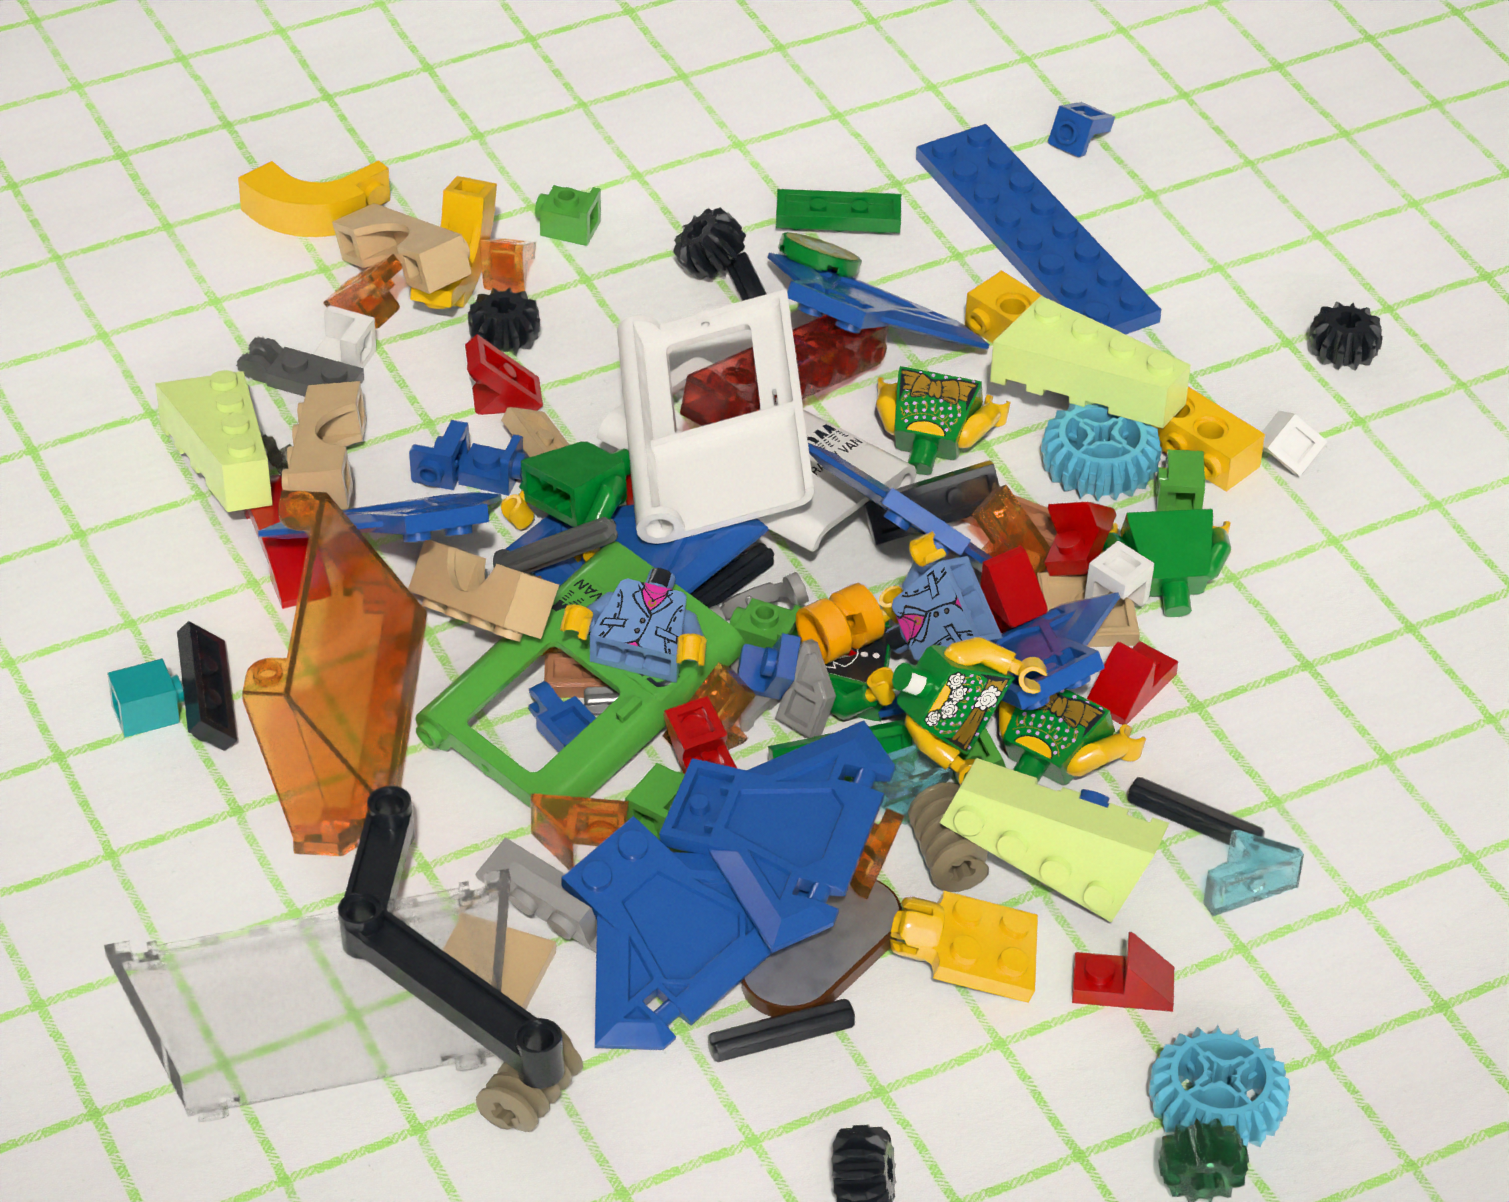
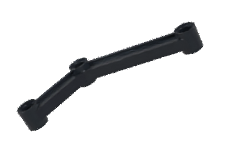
(422, 968)

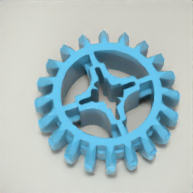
(1100, 451)
(1221, 1074)

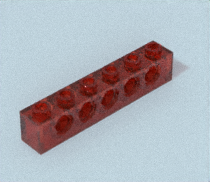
(823, 359)

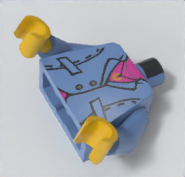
(939, 602)
(640, 627)

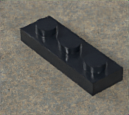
(945, 496)
(206, 686)

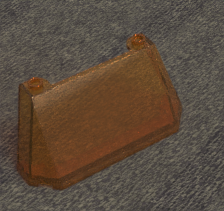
(345, 696)

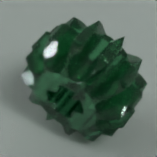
(1203, 1160)

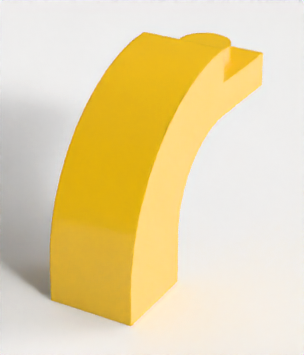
(307, 207)
(470, 211)

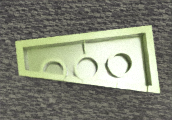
(1089, 363)
(220, 434)
(1055, 835)

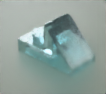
(911, 776)
(1254, 872)

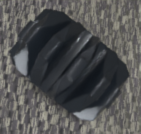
(709, 243)
(505, 320)
(1345, 335)
(863, 1165)

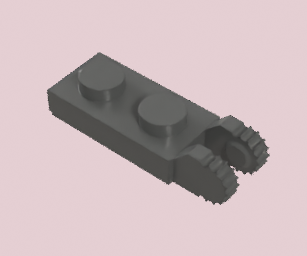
(293, 369)

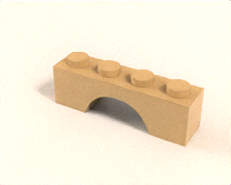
(427, 252)
(328, 421)
(504, 603)

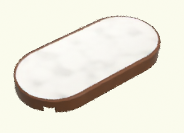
(826, 962)

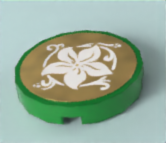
(819, 254)

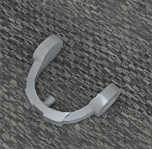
(790, 587)

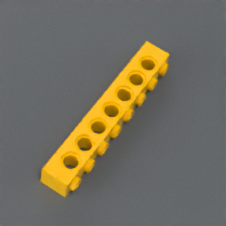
(1228, 443)

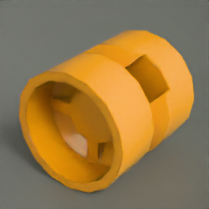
(841, 623)

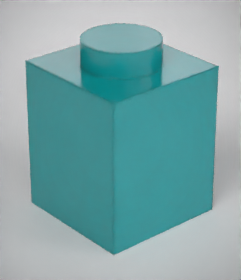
(145, 697)

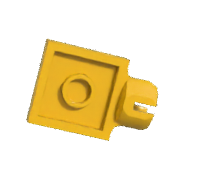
(970, 943)

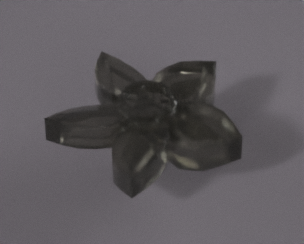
(275, 456)

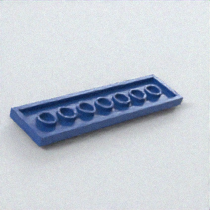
(1035, 229)

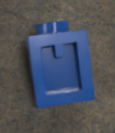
(1076, 126)
(441, 464)
(492, 467)
(769, 669)

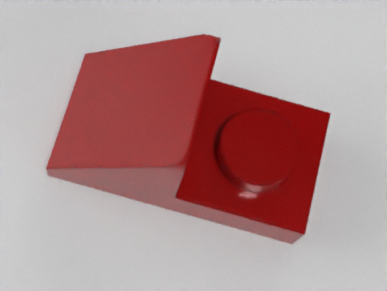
(500, 380)
(1079, 536)
(1012, 589)
(1131, 680)
(1129, 981)

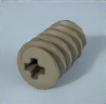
(951, 858)
(515, 1105)

